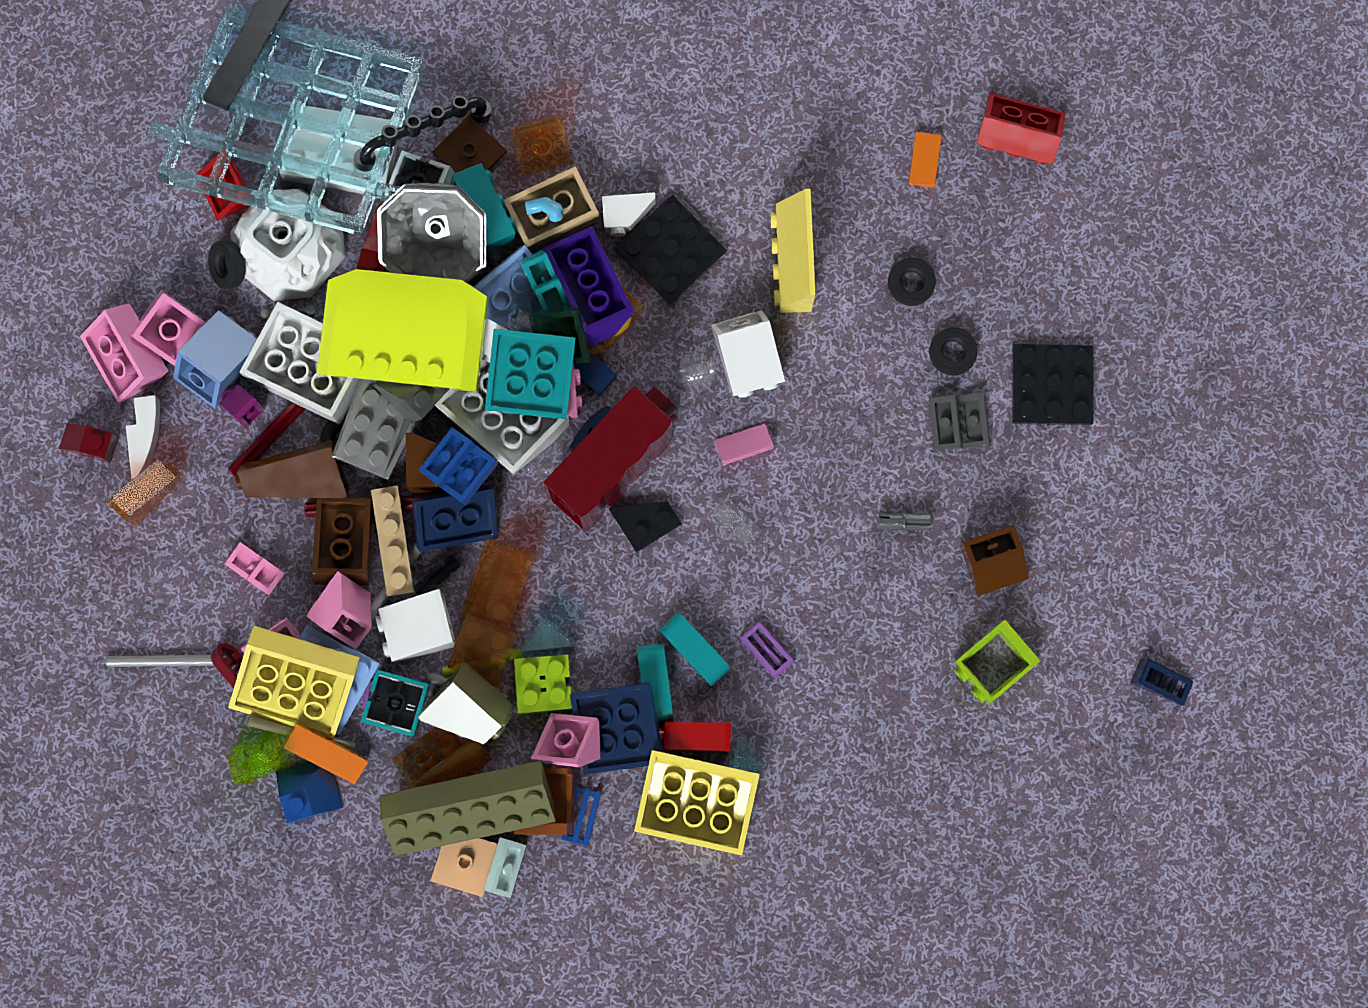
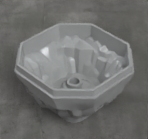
(416, 247)

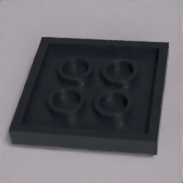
(670, 249)
(1052, 384)

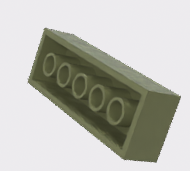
(467, 808)

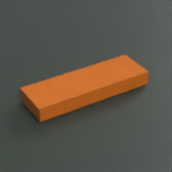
(325, 753)

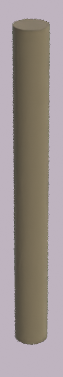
(283, 729)

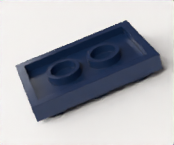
(446, 522)

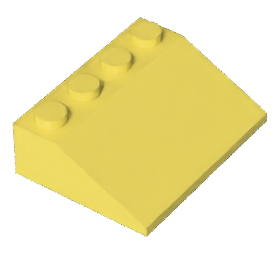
(794, 253)
(293, 681)
(696, 802)

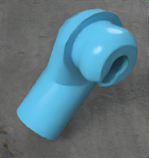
(547, 206)

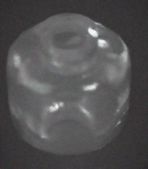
(696, 371)

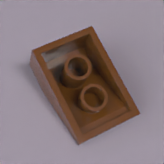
(342, 540)

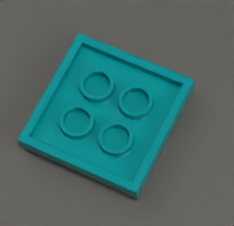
(530, 374)

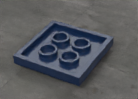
(625, 725)

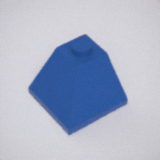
(307, 792)

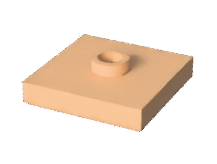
(465, 865)

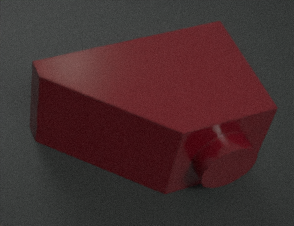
(89, 442)

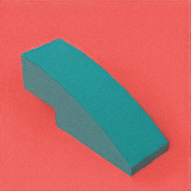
(543, 280)

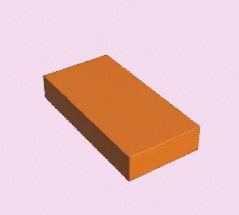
(924, 159)

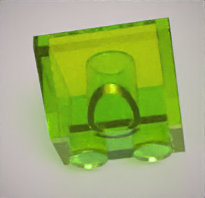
(258, 759)

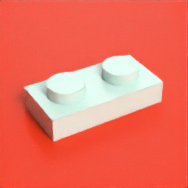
(505, 867)

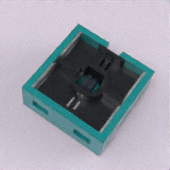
(387, 692)

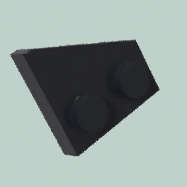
(645, 522)

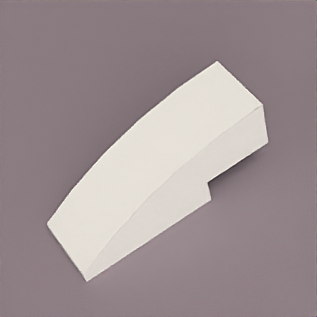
(144, 435)

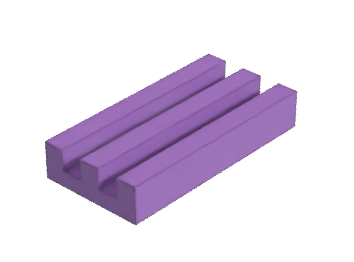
(751, 632)

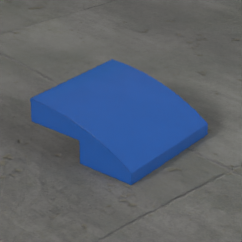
(458, 466)

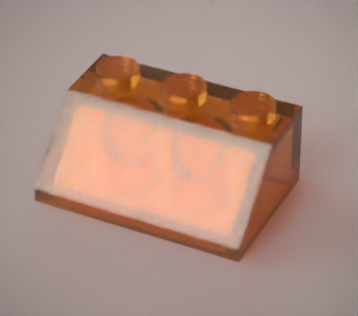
(499, 583)
(440, 758)

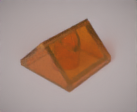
(541, 145)

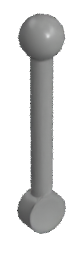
(309, 310)

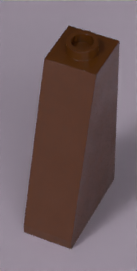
(295, 474)

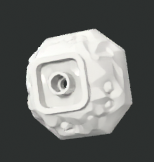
(290, 265)

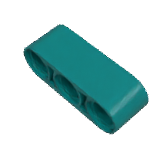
(694, 649)
(654, 670)

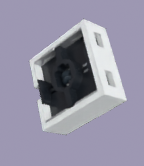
(414, 169)

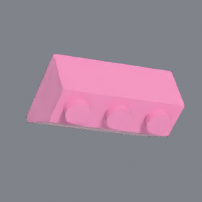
(120, 358)

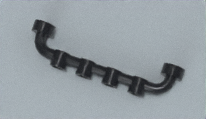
(479, 110)

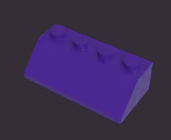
(590, 284)

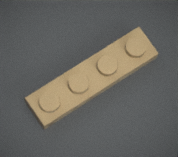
(392, 541)

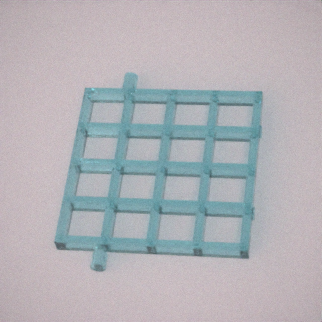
(291, 120)

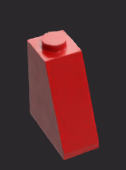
(696, 737)

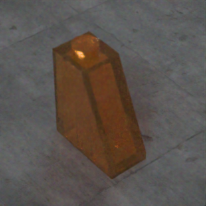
(144, 492)

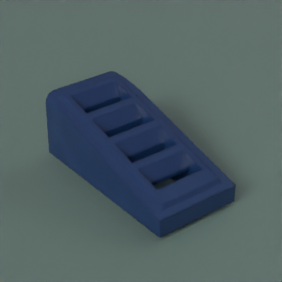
(1140, 675)

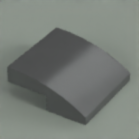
(947, 422)

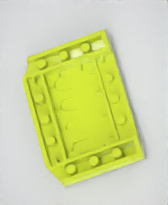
(403, 330)

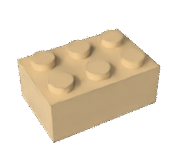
(537, 229)

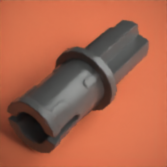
(904, 521)

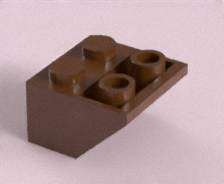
(995, 560)

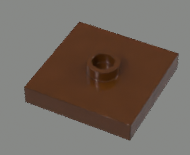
(469, 146)

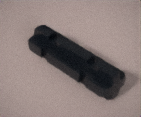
(437, 575)

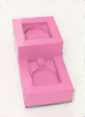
(254, 568)

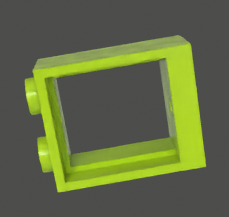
(1016, 644)

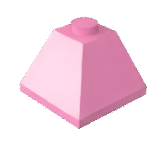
(167, 326)

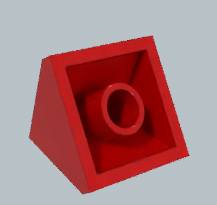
(222, 207)

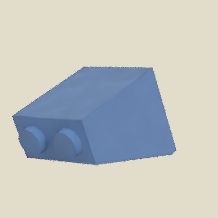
(213, 358)

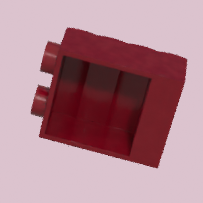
(612, 456)

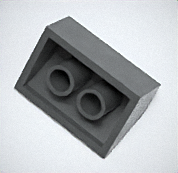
(409, 399)

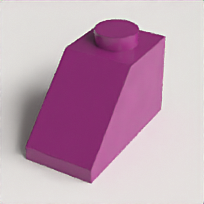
(241, 405)

